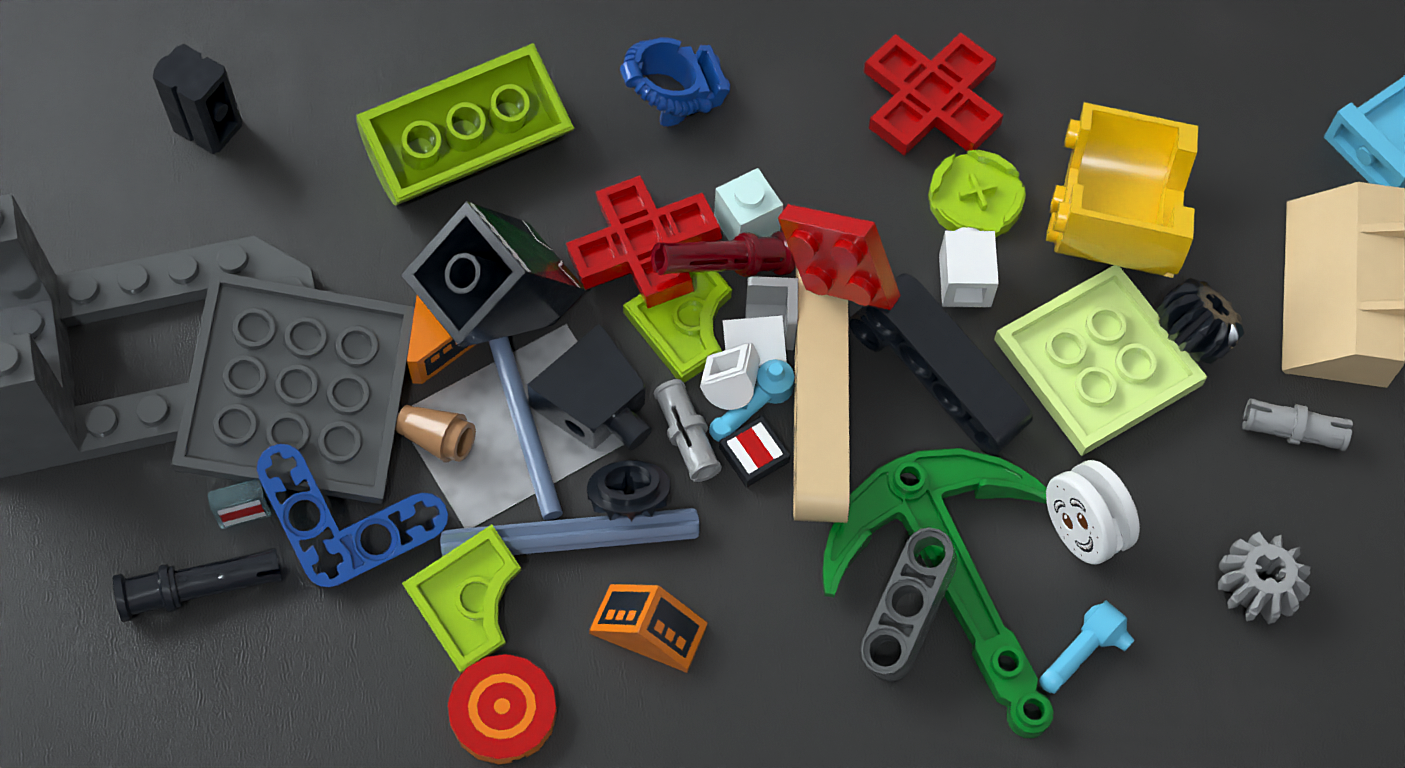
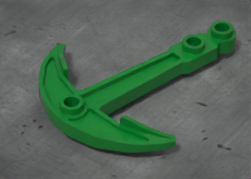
(921, 506)

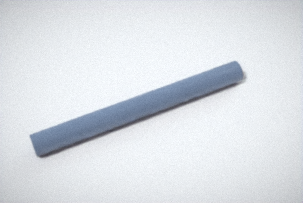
(526, 429)

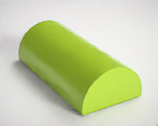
(463, 124)

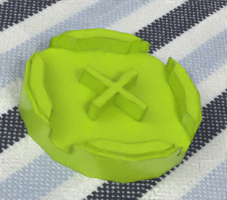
(976, 192)

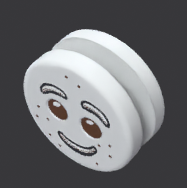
(1092, 512)

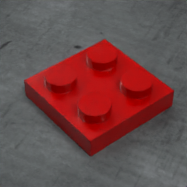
(839, 256)

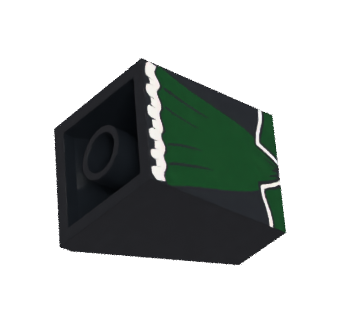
(491, 277)

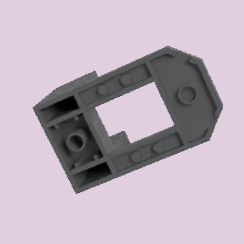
(37, 385)

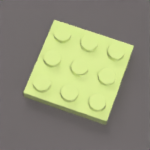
(1099, 359)

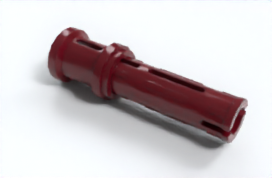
(743, 254)

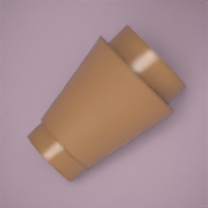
(436, 431)

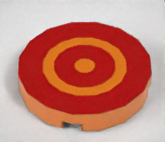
(502, 709)

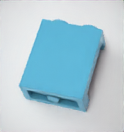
(1374, 136)

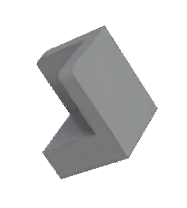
(774, 298)

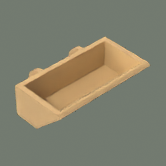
(1345, 285)

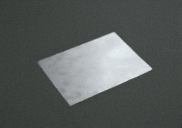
(495, 468)

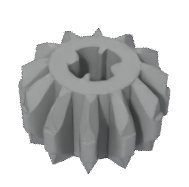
(1270, 597)

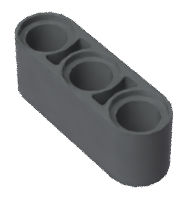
(909, 578)

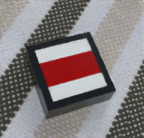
(754, 451)

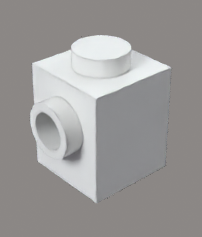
(968, 268)

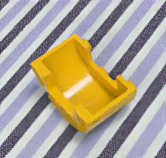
(1125, 191)

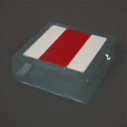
(239, 503)

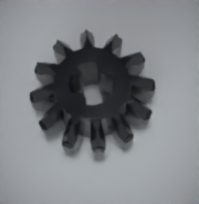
(1200, 321)

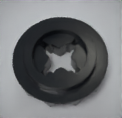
(646, 480)

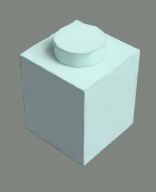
(747, 206)

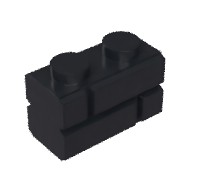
(197, 98)

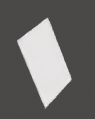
(762, 332)

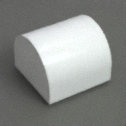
(731, 377)

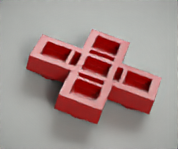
(932, 93)
(631, 235)

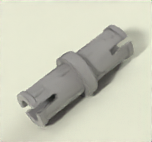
(1297, 424)
(687, 430)

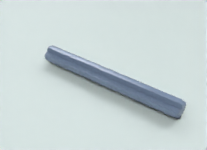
(585, 532)

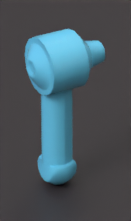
(773, 386)
(1102, 627)

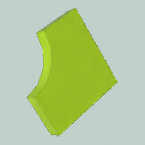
(683, 327)
(463, 596)

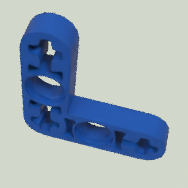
(347, 540)

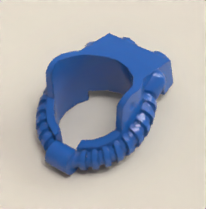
(697, 73)

